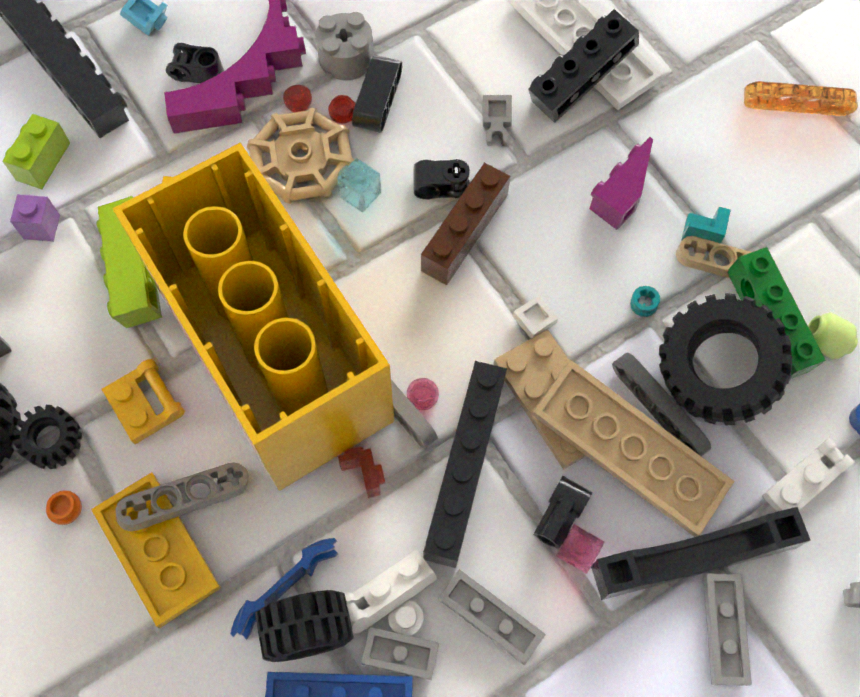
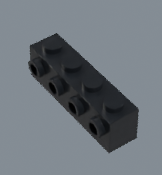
(584, 65)

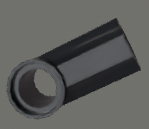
(565, 506)

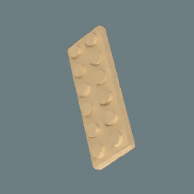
(633, 448)

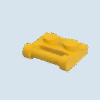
(134, 408)

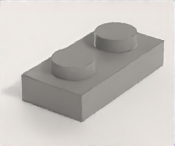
(400, 653)

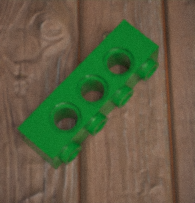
(760, 279)

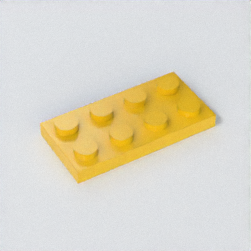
(158, 558)

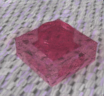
(580, 548)

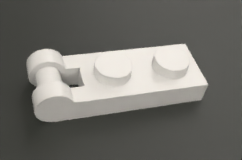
(808, 478)
(388, 591)

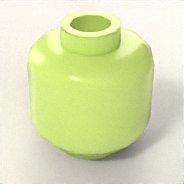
(833, 335)

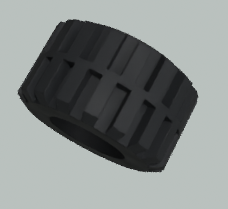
(303, 625)

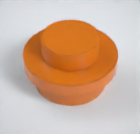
(63, 507)

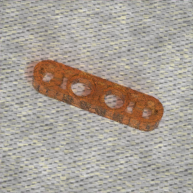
(769, 94)

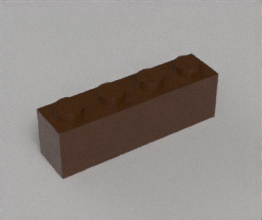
(465, 223)

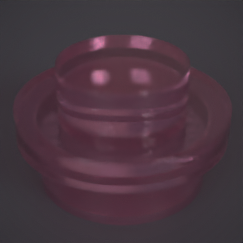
(423, 393)

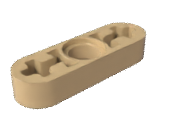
(700, 247)

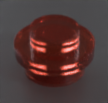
(297, 98)
(341, 109)

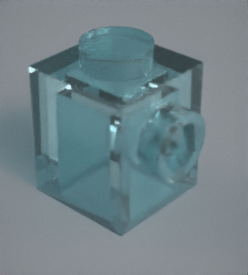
(359, 184)

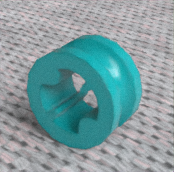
(642, 310)

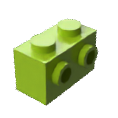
(36, 151)

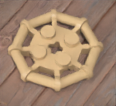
(304, 168)

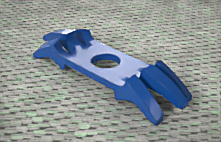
(310, 558)

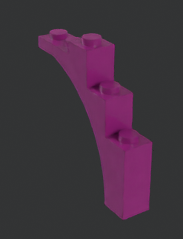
(222, 97)

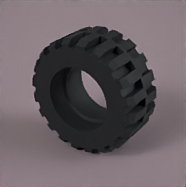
(721, 317)

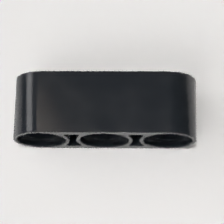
(377, 93)

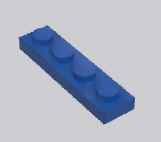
(336, 685)

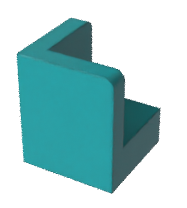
(707, 228)

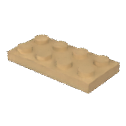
(529, 375)

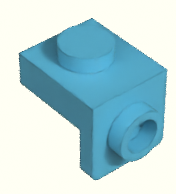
(145, 14)

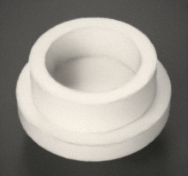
(406, 618)

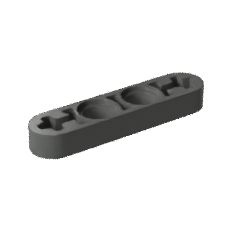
(660, 403)

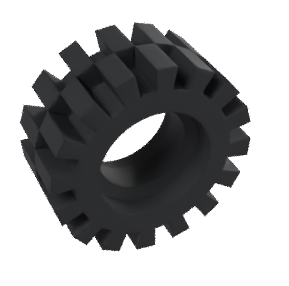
(35, 424)

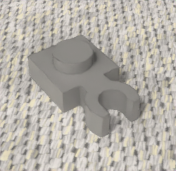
(497, 115)

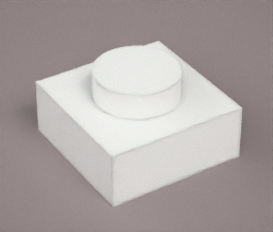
(535, 317)

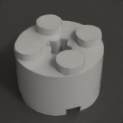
(344, 45)

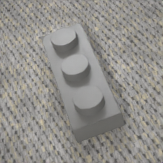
(491, 617)
(726, 630)

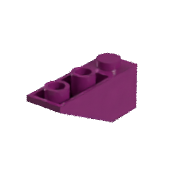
(621, 193)

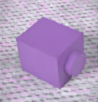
(35, 217)

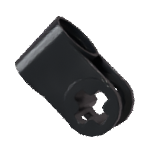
(195, 63)
(438, 178)

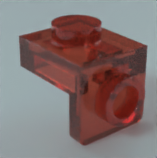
(372, 474)

